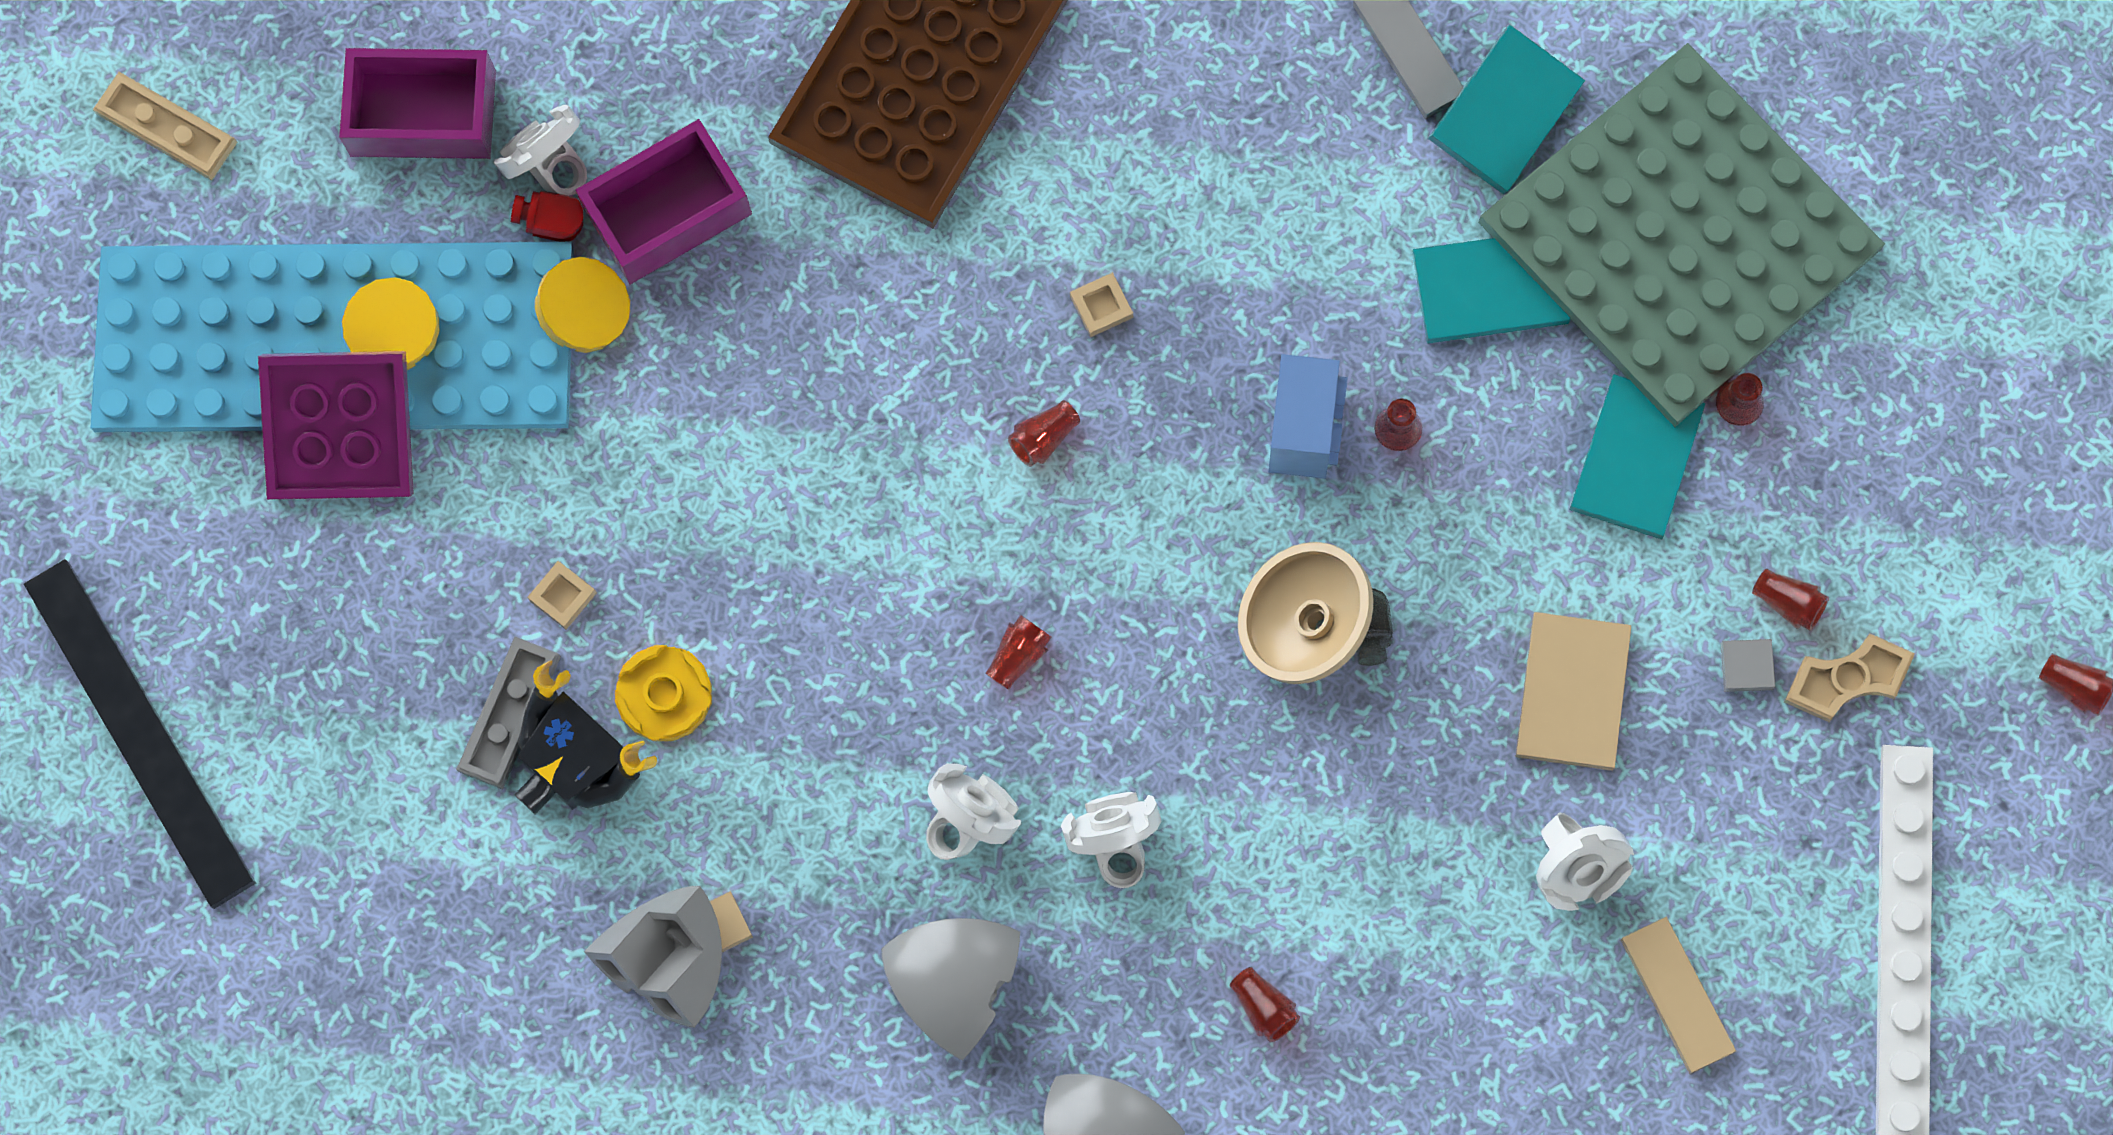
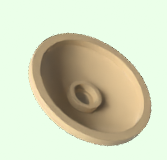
(1287, 602)

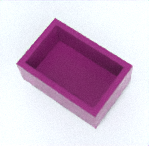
(417, 103)
(664, 201)

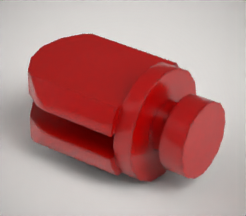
(549, 215)

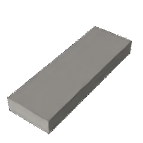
(1411, 53)
(496, 734)

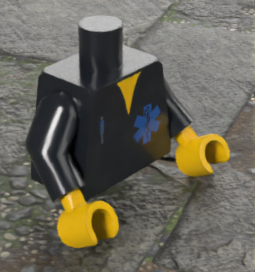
(571, 751)

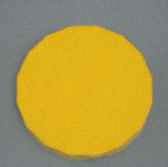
(582, 304)
(391, 317)
(675, 702)

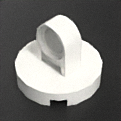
(541, 148)
(974, 807)
(1113, 827)
(1582, 862)

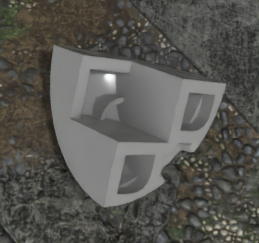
(666, 954)
(950, 976)
(1103, 1107)

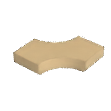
(1829, 684)

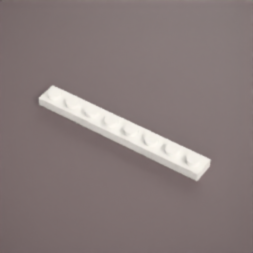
(1904, 941)

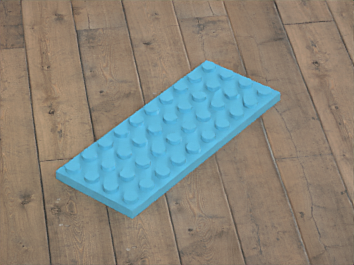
(190, 320)

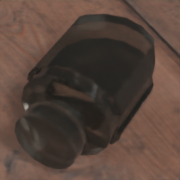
(1379, 634)

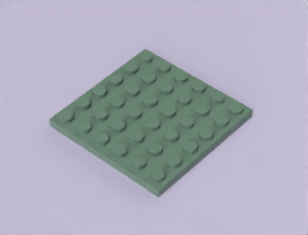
(1681, 234)

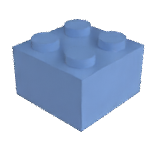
(1303, 425)

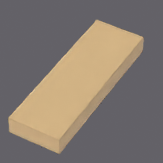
(165, 125)
(1678, 995)

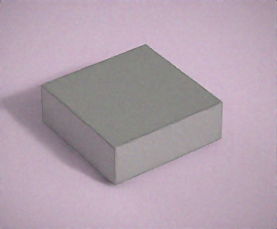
(1747, 665)

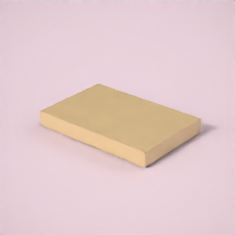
(1573, 691)

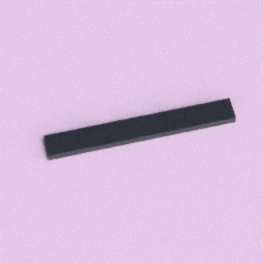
(140, 734)

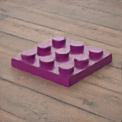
(336, 425)

